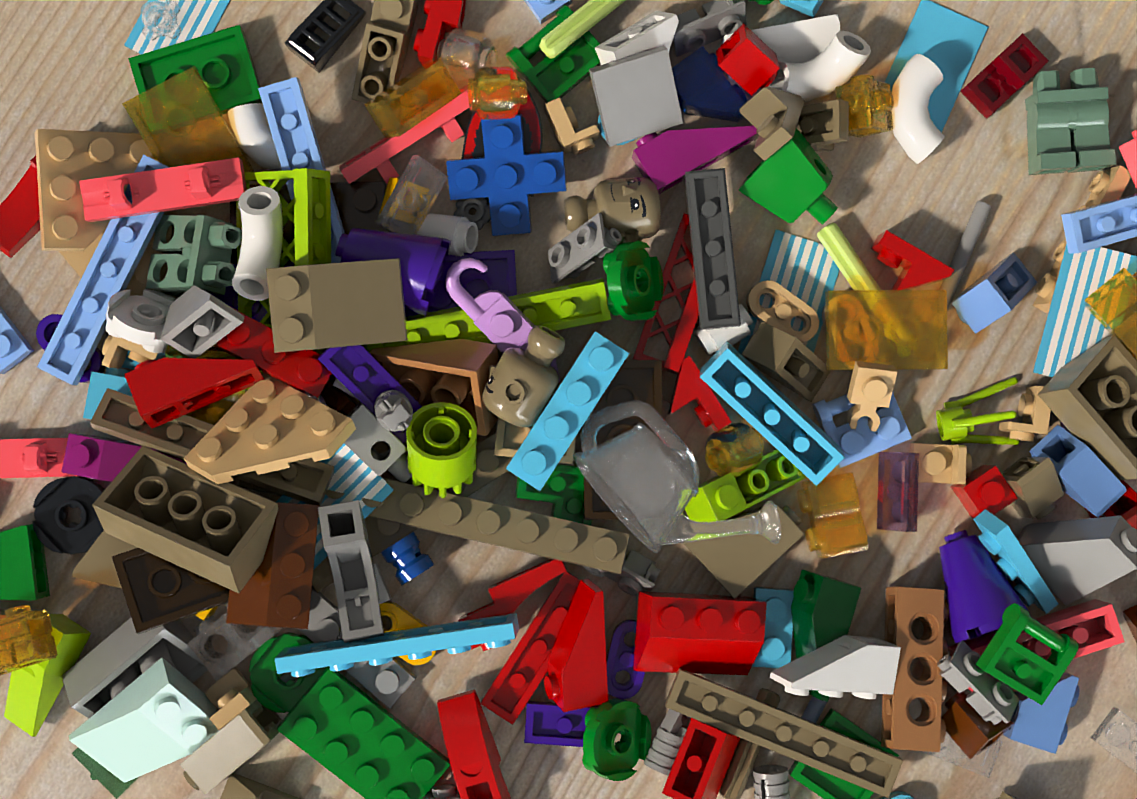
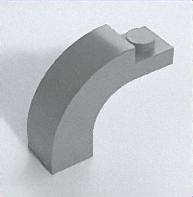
(352, 570)

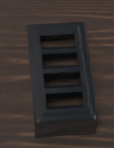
(328, 48)

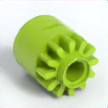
(441, 447)

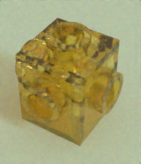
(868, 105)

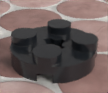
(51, 514)

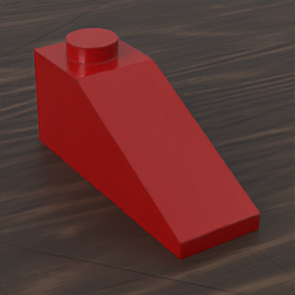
(178, 386)
(579, 655)

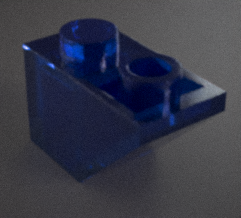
(705, 89)

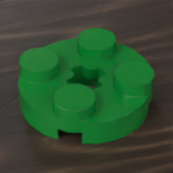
(633, 281)
(268, 685)
(602, 726)

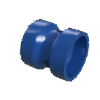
(407, 558)

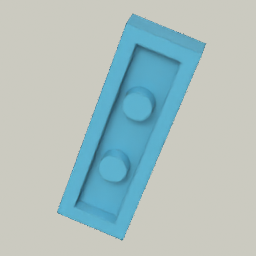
(1014, 562)

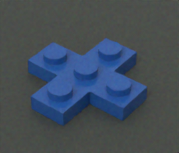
(506, 175)

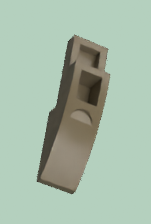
(384, 47)

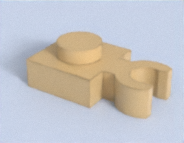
(868, 389)

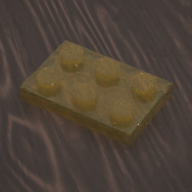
(183, 123)
(887, 329)

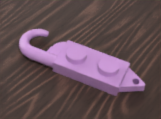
(491, 310)

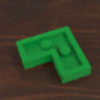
(562, 489)

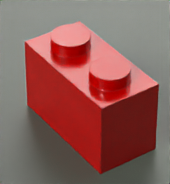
(700, 762)

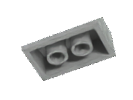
(123, 659)

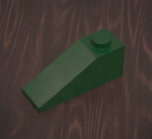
(821, 613)

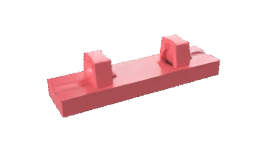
(379, 153)
(163, 189)
(32, 457)

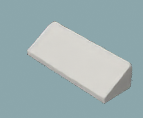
(800, 39)

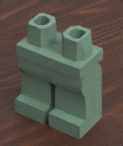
(1068, 126)
(195, 254)

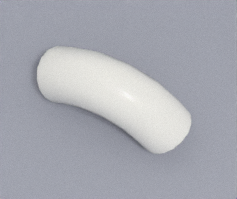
(825, 71)
(910, 109)
(254, 134)
(260, 242)

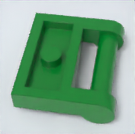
(560, 74)
(1020, 666)

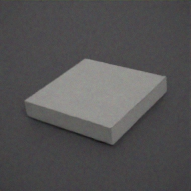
(636, 95)

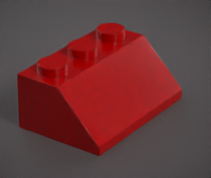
(698, 633)

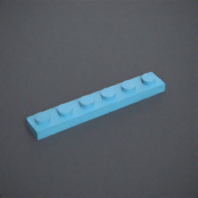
(414, 642)

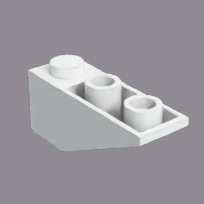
(844, 665)

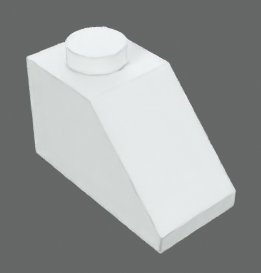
(644, 35)

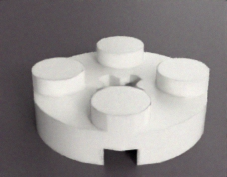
(139, 318)

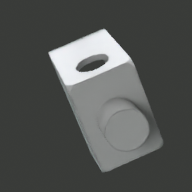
(367, 434)

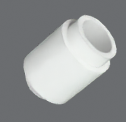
(454, 228)
(714, 339)

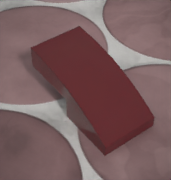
(1004, 76)

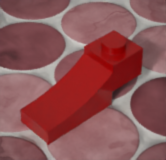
(20, 213)
(514, 590)

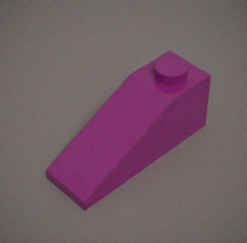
(674, 152)
(98, 456)

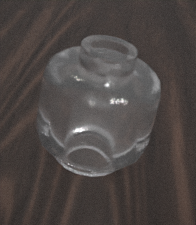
(466, 52)

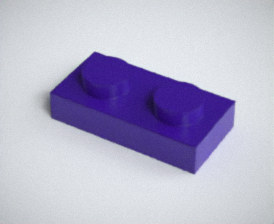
(552, 726)

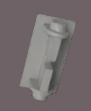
(721, 19)
(580, 247)
(637, 574)
(990, 697)

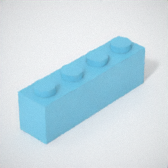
(567, 411)
(771, 413)

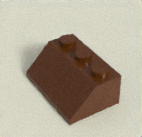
(283, 582)

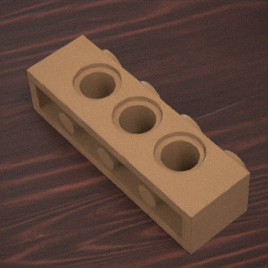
(898, 727)

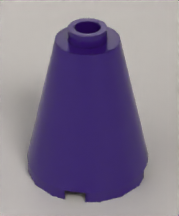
(418, 254)
(973, 587)

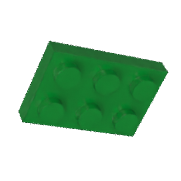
(220, 60)

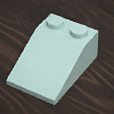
(148, 724)

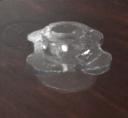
(152, 12)

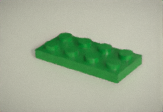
(362, 741)

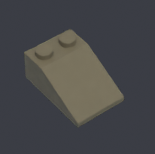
(336, 305)

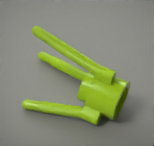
(955, 422)

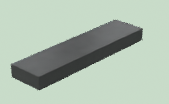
(712, 249)

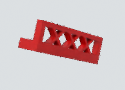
(689, 314)

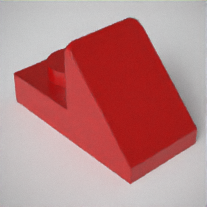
(917, 266)
(690, 387)

